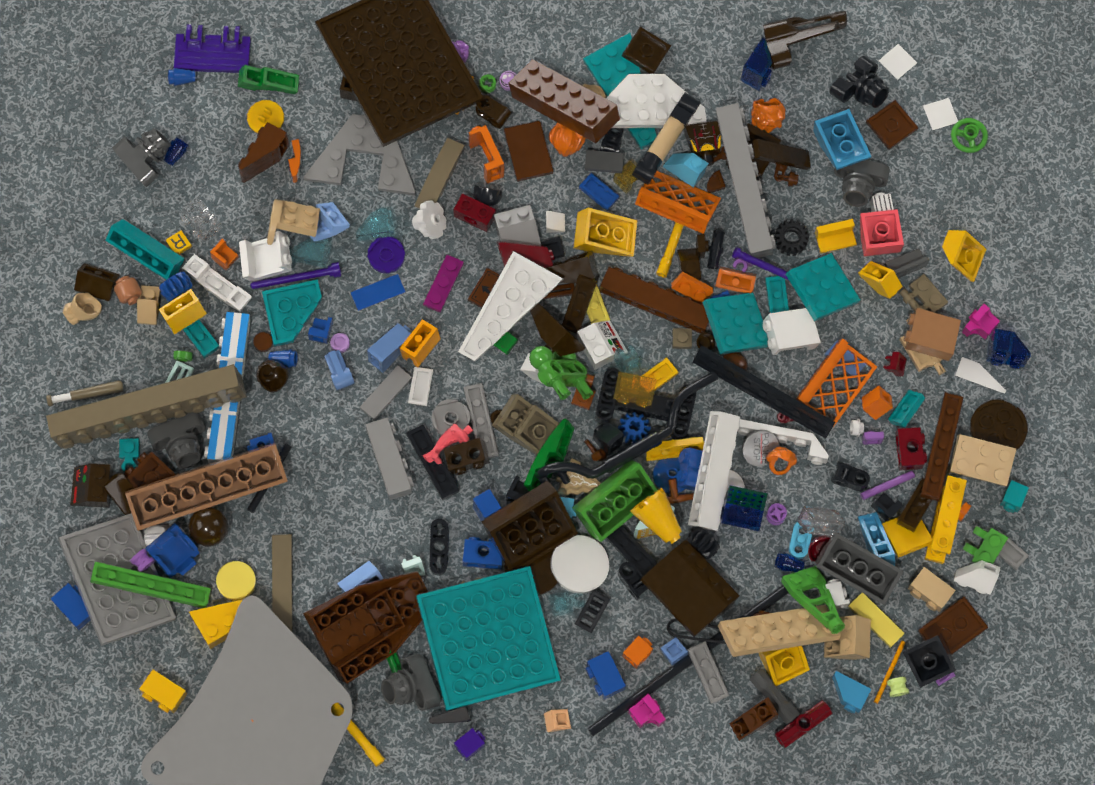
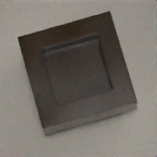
(702, 245)

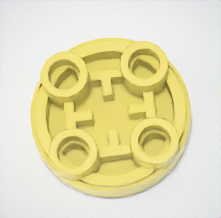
(236, 580)

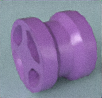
(778, 511)
(142, 560)

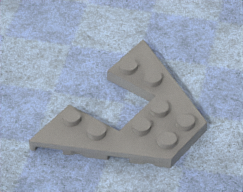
(360, 137)

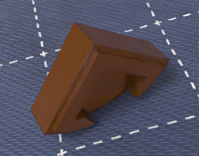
(715, 182)

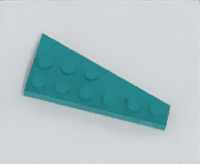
(609, 71)

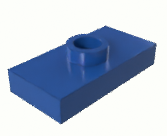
(599, 192)

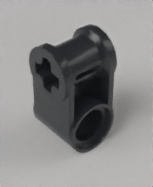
(612, 142)
(849, 476)
(632, 582)

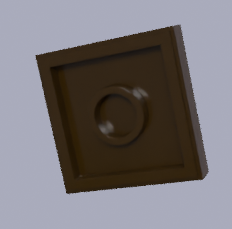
(646, 50)

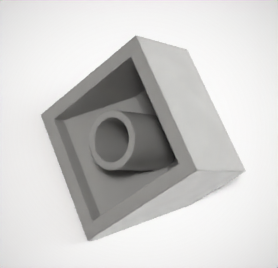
(517, 226)

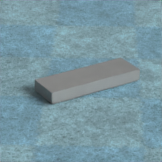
(385, 392)
(708, 672)

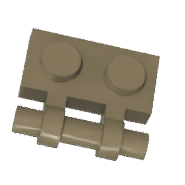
(926, 292)

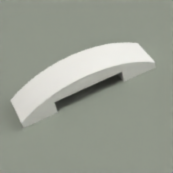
(216, 284)

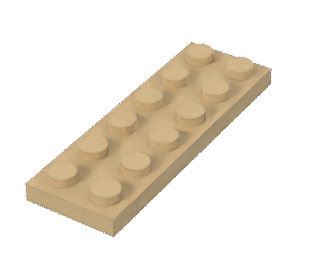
(774, 631)

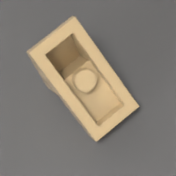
(148, 305)

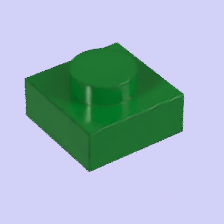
(506, 343)

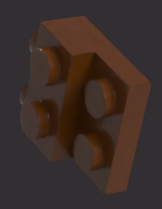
(147, 470)

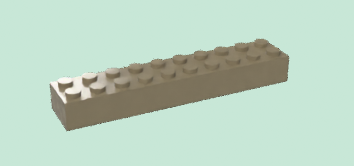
(146, 406)

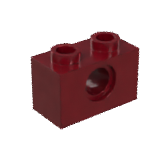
(474, 212)
(907, 459)

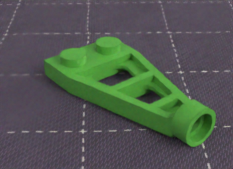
(808, 579)

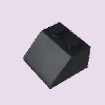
(930, 660)

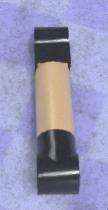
(666, 138)

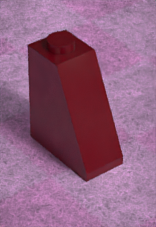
(535, 253)

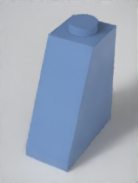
(387, 348)

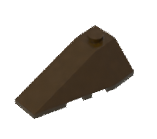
(575, 265)
(554, 334)

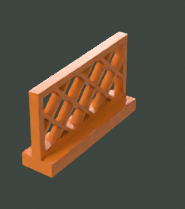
(674, 209)
(823, 372)

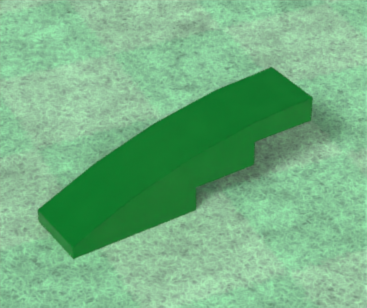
(552, 451)

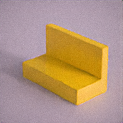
(835, 236)

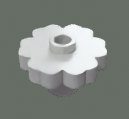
(430, 220)

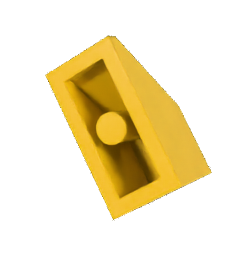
(881, 279)

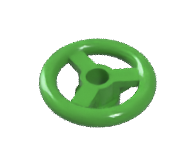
(972, 127)

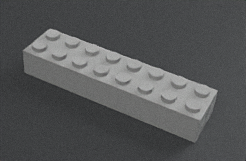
(743, 176)

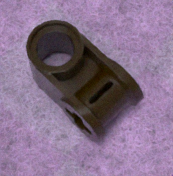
(494, 112)

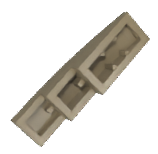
(440, 172)

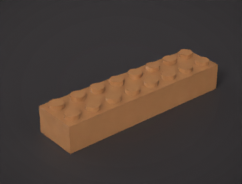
(206, 486)

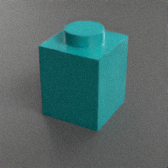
(1014, 496)

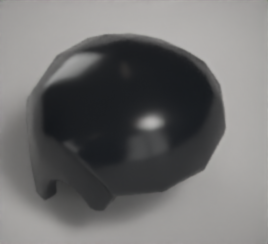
(486, 195)

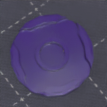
(384, 260)

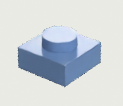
(674, 651)

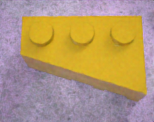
(215, 621)

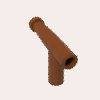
(674, 497)

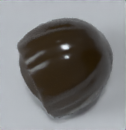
(272, 375)

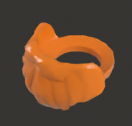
(783, 453)

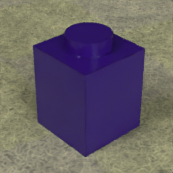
(470, 743)

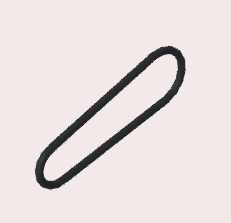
(693, 638)

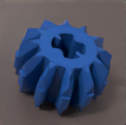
(175, 286)
(636, 422)

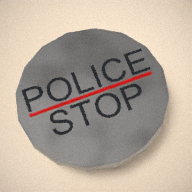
(757, 447)

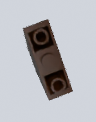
(754, 719)

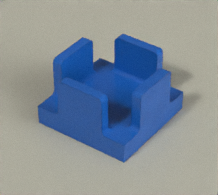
(173, 551)

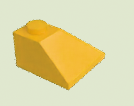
(964, 252)
(784, 663)

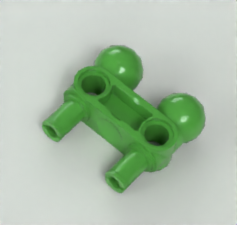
(560, 372)

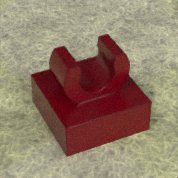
(897, 364)

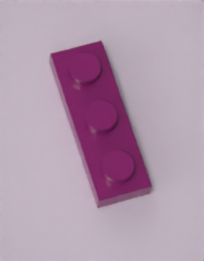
(443, 283)

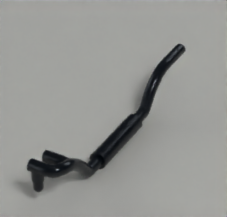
(633, 450)

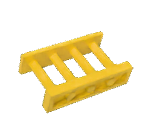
(945, 519)

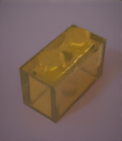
(634, 389)

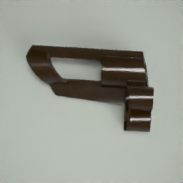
(783, 33)

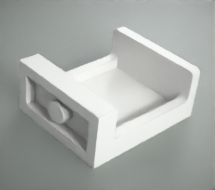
(265, 260)
(791, 330)

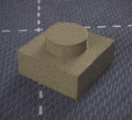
(681, 338)

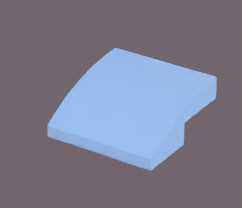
(330, 221)

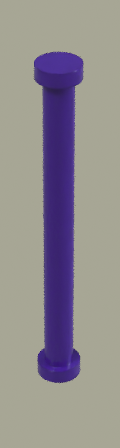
(759, 263)

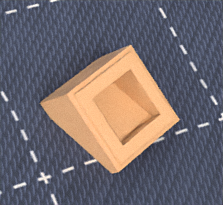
(557, 720)

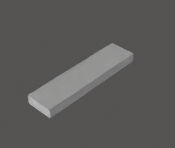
(480, 417)

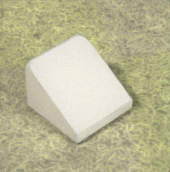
(555, 222)

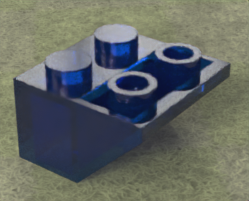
(1007, 349)

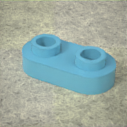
(799, 540)

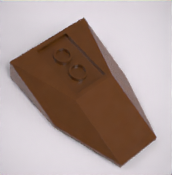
(367, 623)

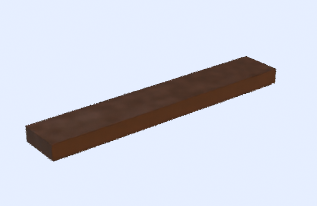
(941, 446)

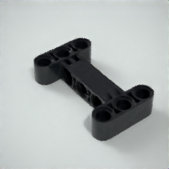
(658, 410)

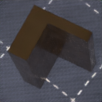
(95, 281)

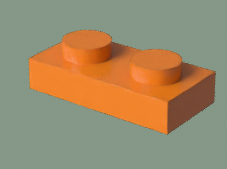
(692, 287)

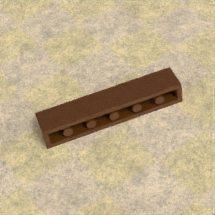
(654, 299)

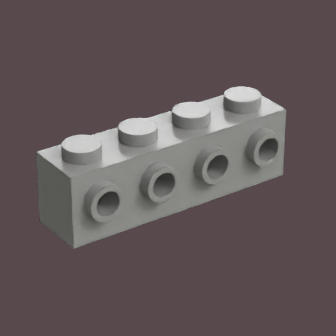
(388, 458)

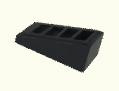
(605, 599)
(452, 716)

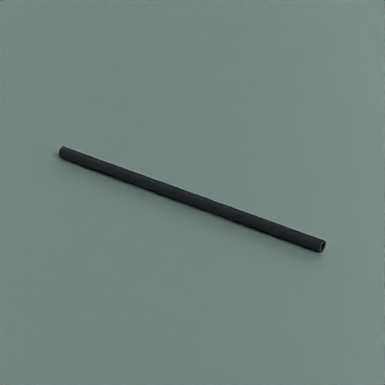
(677, 668)

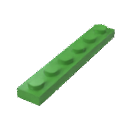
(150, 585)

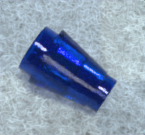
(175, 151)
(787, 562)

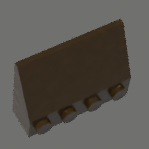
(530, 527)
(690, 588)

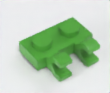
(990, 547)

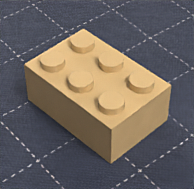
(982, 460)

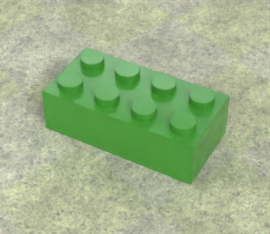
(612, 500)

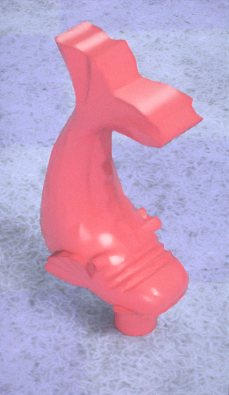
(452, 435)

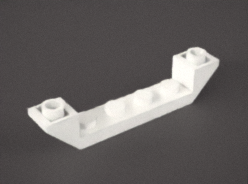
(816, 453)

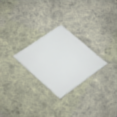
(897, 61)
(940, 113)

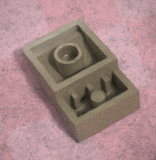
(525, 423)

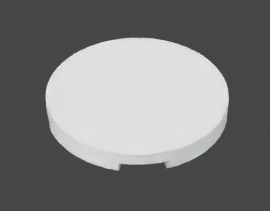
(580, 564)

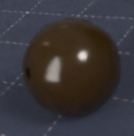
(208, 527)

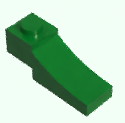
(267, 79)

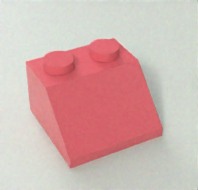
(881, 232)

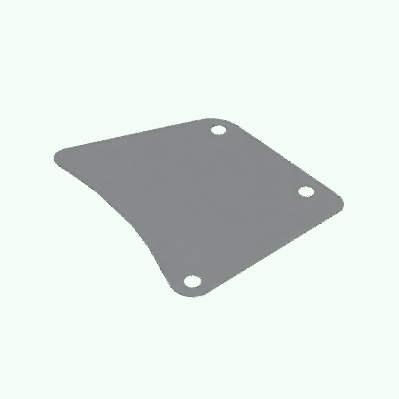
(278, 685)

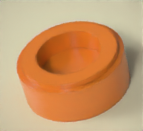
(963, 511)

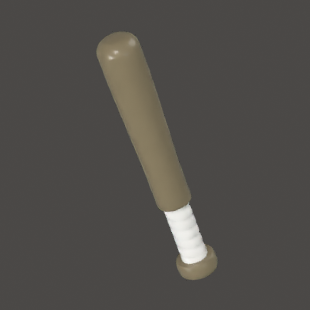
(94, 391)

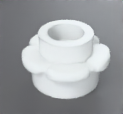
(856, 427)

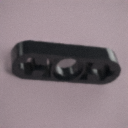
(443, 561)

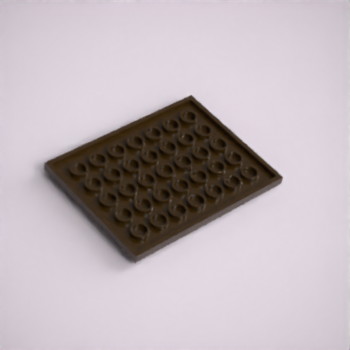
(398, 65)

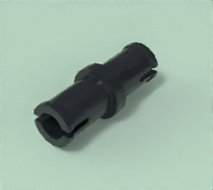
(715, 249)

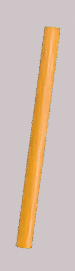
(889, 672)

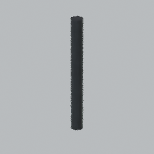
(259, 495)

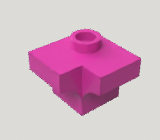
(981, 322)
(646, 712)

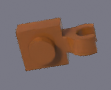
(577, 398)

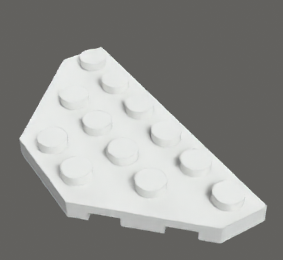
(648, 101)

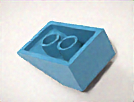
(841, 139)

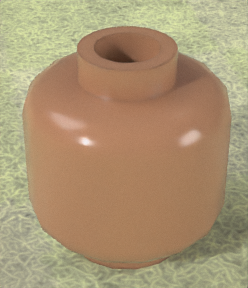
(127, 290)

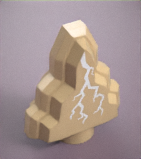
(578, 483)

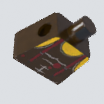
(704, 140)

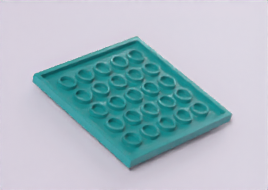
(488, 638)

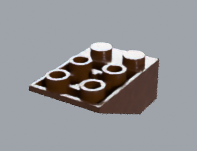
(265, 152)

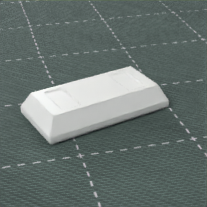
(420, 386)

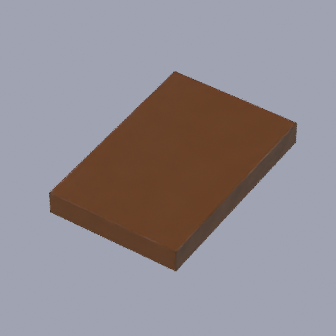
(528, 151)
(957, 625)

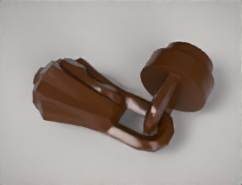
(792, 179)

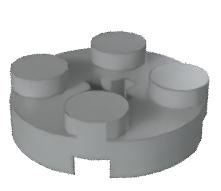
(447, 407)

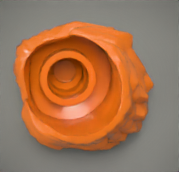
(768, 114)
(565, 140)

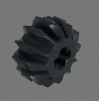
(703, 542)

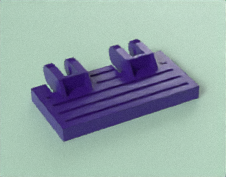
(211, 54)

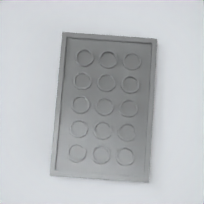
(112, 610)

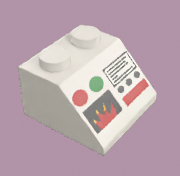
(600, 343)

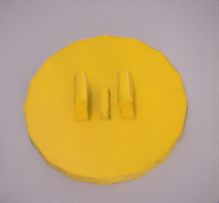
(264, 112)

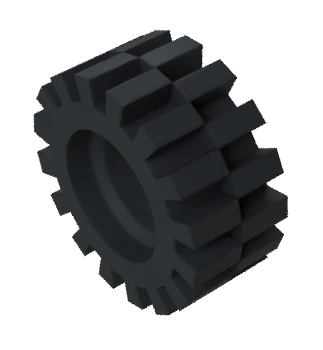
(791, 227)

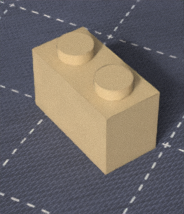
(931, 590)

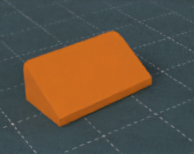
(735, 280)

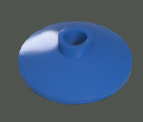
(661, 473)

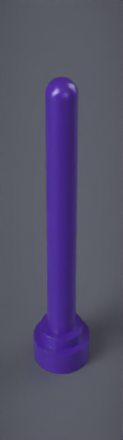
(332, 270)

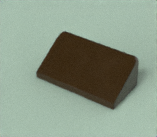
(116, 489)

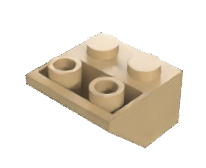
(853, 642)

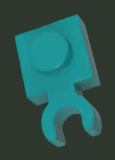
(129, 451)

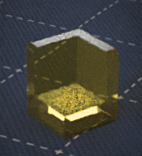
(625, 179)

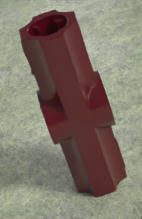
(793, 731)

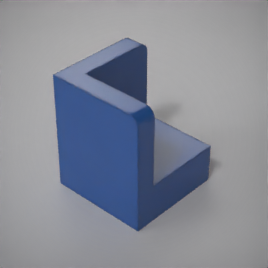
(320, 330)

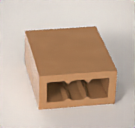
(932, 334)

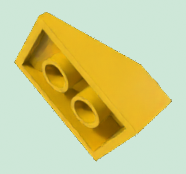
(605, 233)

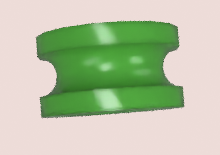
(485, 88)

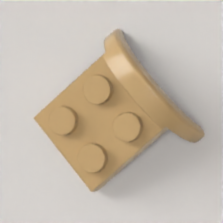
(292, 218)

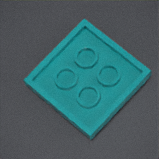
(822, 287)
(736, 323)

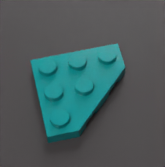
(290, 309)

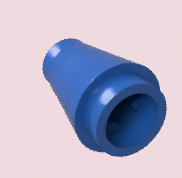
(180, 76)
(286, 357)

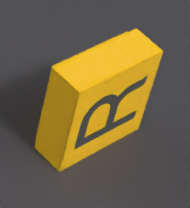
(178, 242)

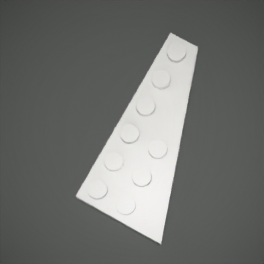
(512, 297)

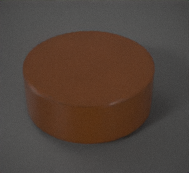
(263, 342)

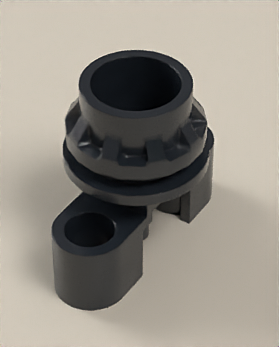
(862, 84)

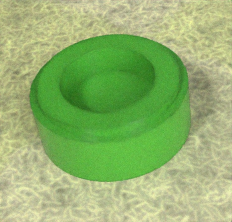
(183, 356)

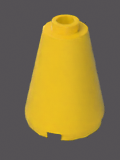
(658, 516)

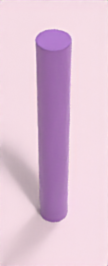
(887, 485)

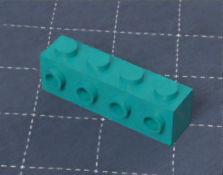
(144, 249)

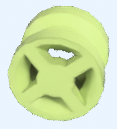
(898, 686)

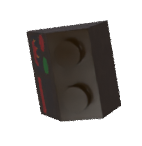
(88, 485)

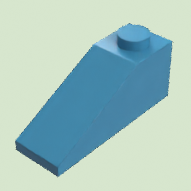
(876, 537)

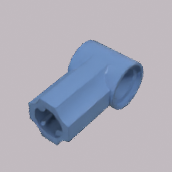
(340, 373)

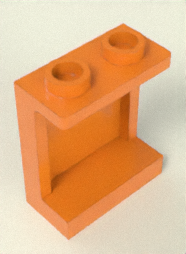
(495, 167)

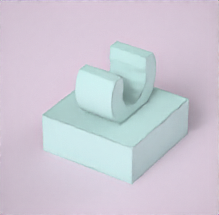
(413, 565)

